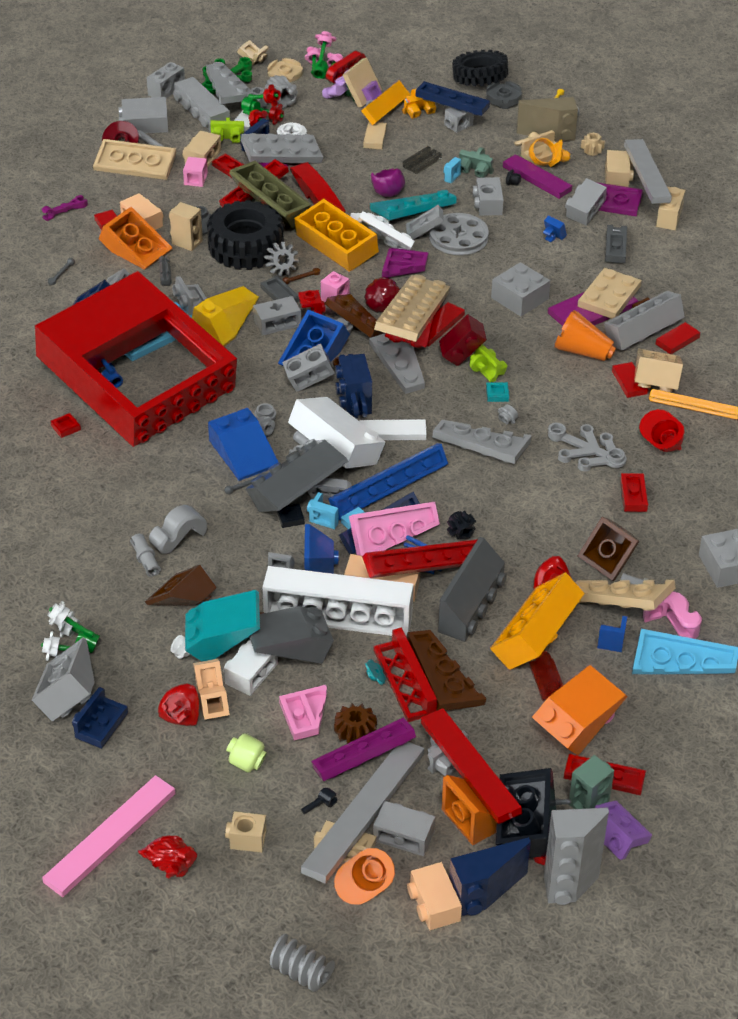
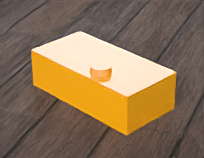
(336, 235)
(537, 621)

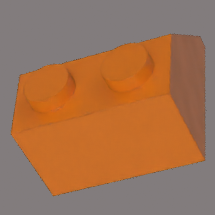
(466, 810)

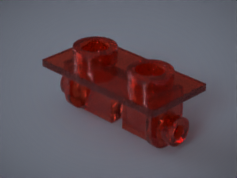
(546, 675)

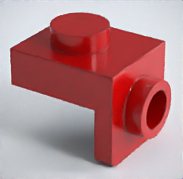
(312, 299)

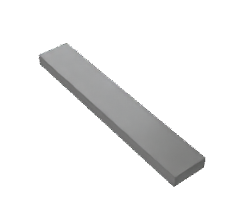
(647, 171)

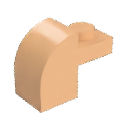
(211, 689)

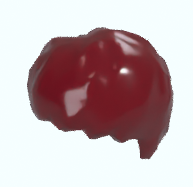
(380, 293)

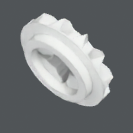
(287, 128)

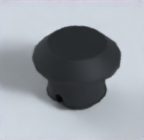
(513, 178)

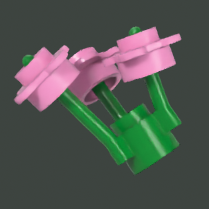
(316, 55)

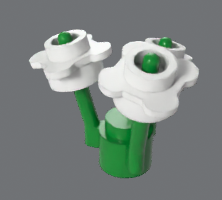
(67, 626)

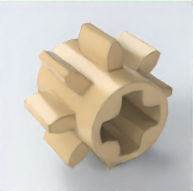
(592, 144)

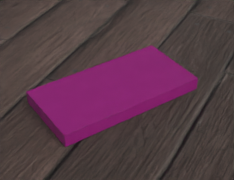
(563, 309)

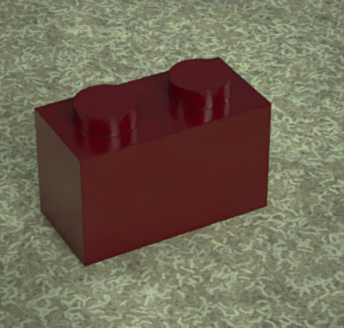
(462, 340)

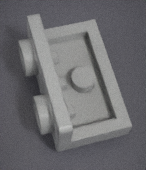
(187, 295)

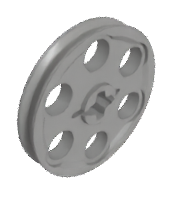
(466, 236)

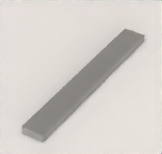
(361, 812)

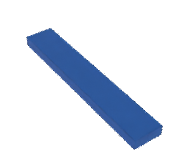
(389, 480)

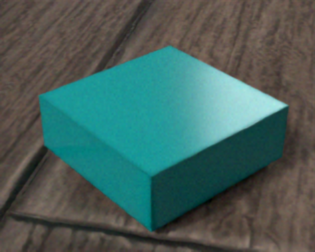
(497, 392)

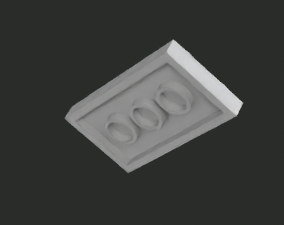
(282, 147)

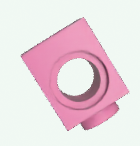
(195, 171)
(334, 285)

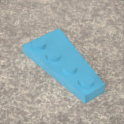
(682, 655)

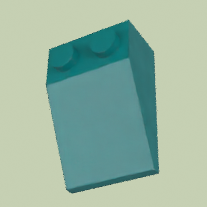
(221, 624)

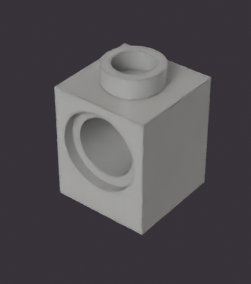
(458, 119)

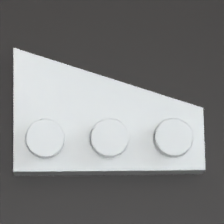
(386, 232)

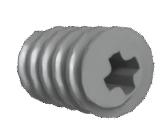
(299, 965)

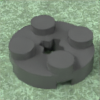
(504, 94)

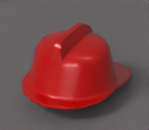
(662, 430)

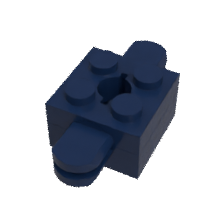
(354, 385)

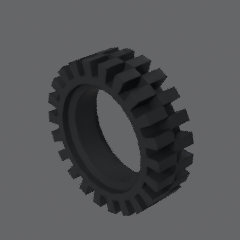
(480, 67)

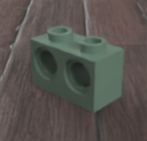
(591, 784)

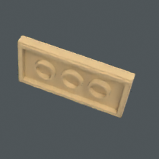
(135, 159)

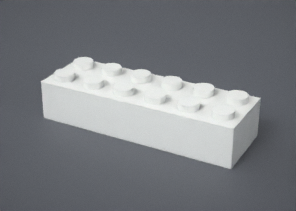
(344, 600)

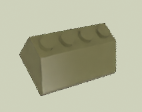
(270, 190)

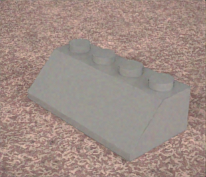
(574, 852)

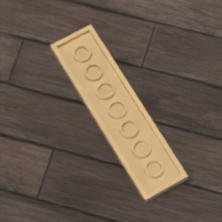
(412, 308)

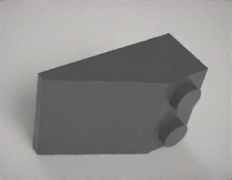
(293, 634)

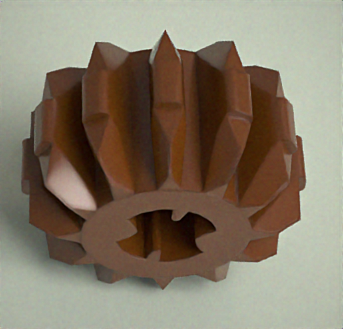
(354, 722)

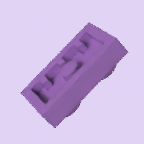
(623, 830)

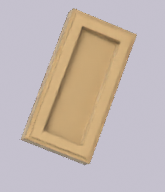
(375, 135)

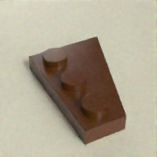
(353, 312)

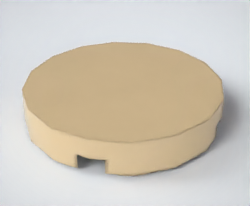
(287, 67)

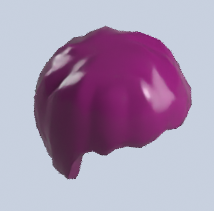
(388, 182)

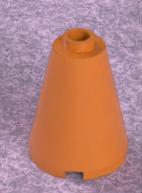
(584, 338)

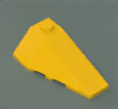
(225, 313)

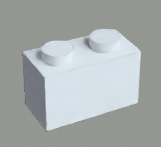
(248, 669)

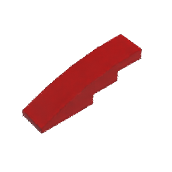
(314, 185)

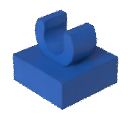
(553, 229)

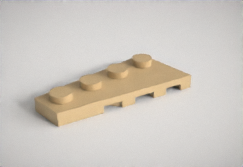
(626, 595)

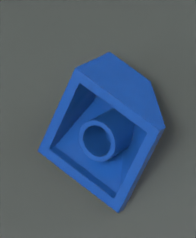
(319, 551)

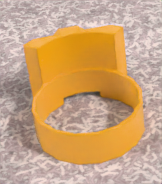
(558, 153)

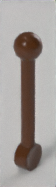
(316, 271)

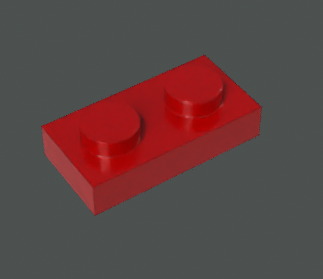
(634, 492)

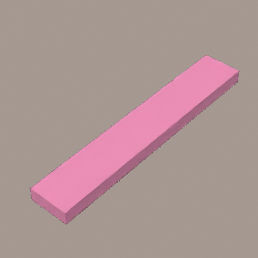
(108, 836)

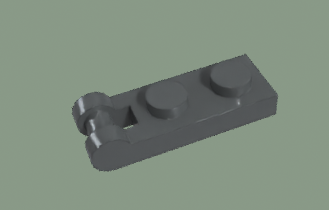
(616, 244)

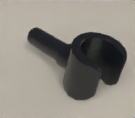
(325, 796)

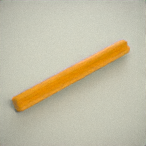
(694, 404)

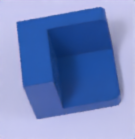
(612, 637)

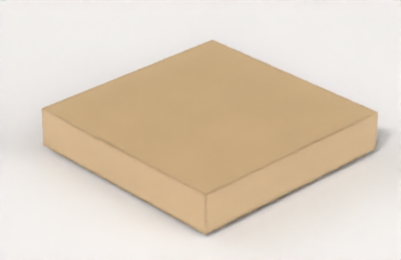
(357, 78)

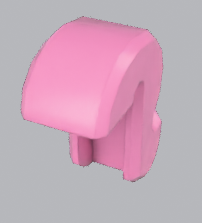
(676, 608)

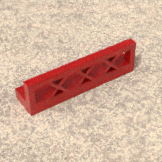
(414, 673)

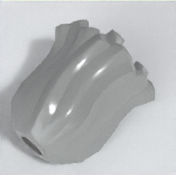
(287, 90)

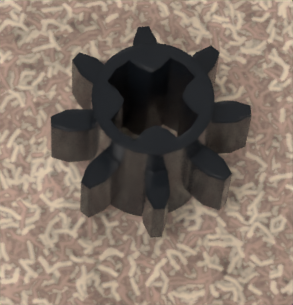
(461, 525)

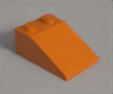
(134, 239)
(580, 709)

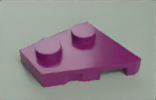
(404, 262)

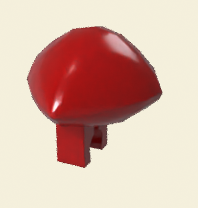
(550, 569)
(180, 705)

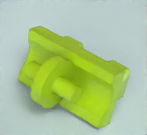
(228, 129)
(487, 363)

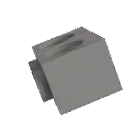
(162, 81)
(308, 367)

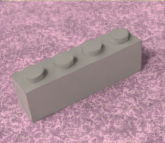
(199, 102)
(645, 320)

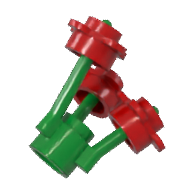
(253, 108)

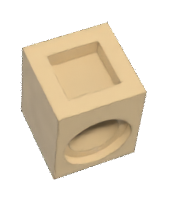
(246, 831)

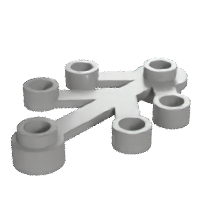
(612, 457)

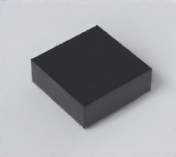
(291, 516)

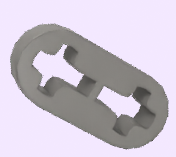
(329, 487)

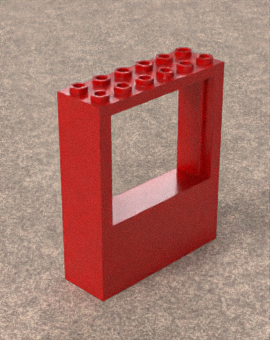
(115, 324)

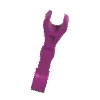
(76, 203)

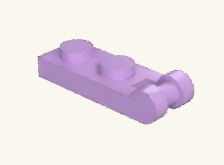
(337, 89)

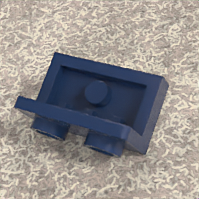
(98, 719)

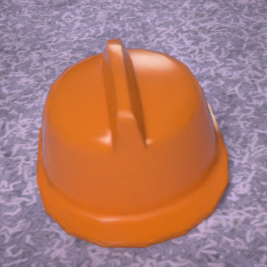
(364, 876)

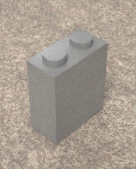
(145, 114)

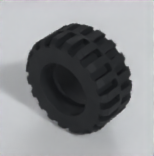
(242, 234)

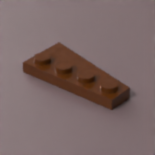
(443, 674)

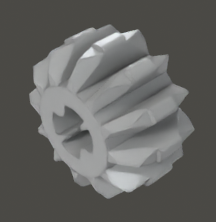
(282, 250)

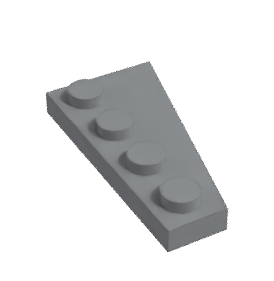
(226, 83)
(400, 361)
(482, 440)

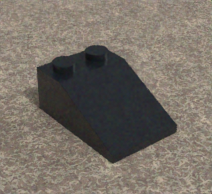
(536, 796)

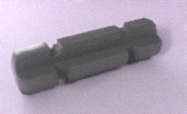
(165, 270)

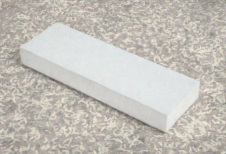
(398, 429)

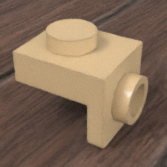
(251, 51)

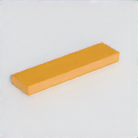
(385, 102)

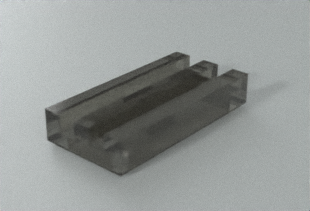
(418, 162)

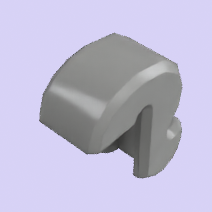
(175, 527)

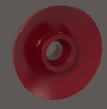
(121, 130)

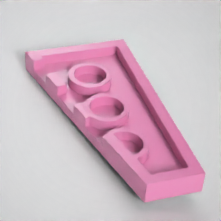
(390, 527)

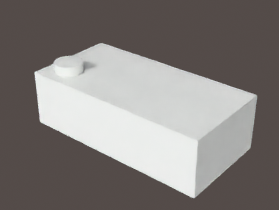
(326, 420)

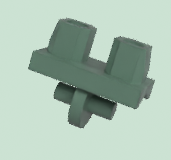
(476, 160)

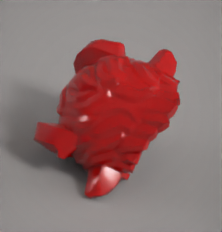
(170, 855)

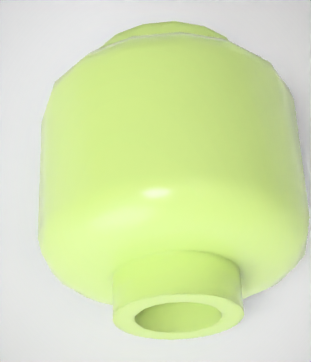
(246, 752)

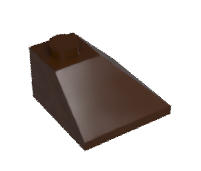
(608, 548)
(184, 589)

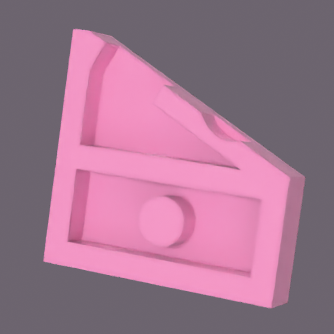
(304, 711)

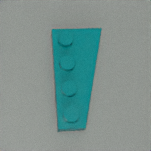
(411, 205)

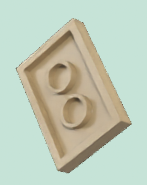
(609, 293)

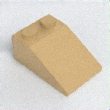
(658, 370)

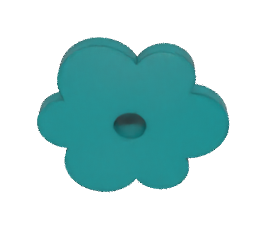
(375, 672)

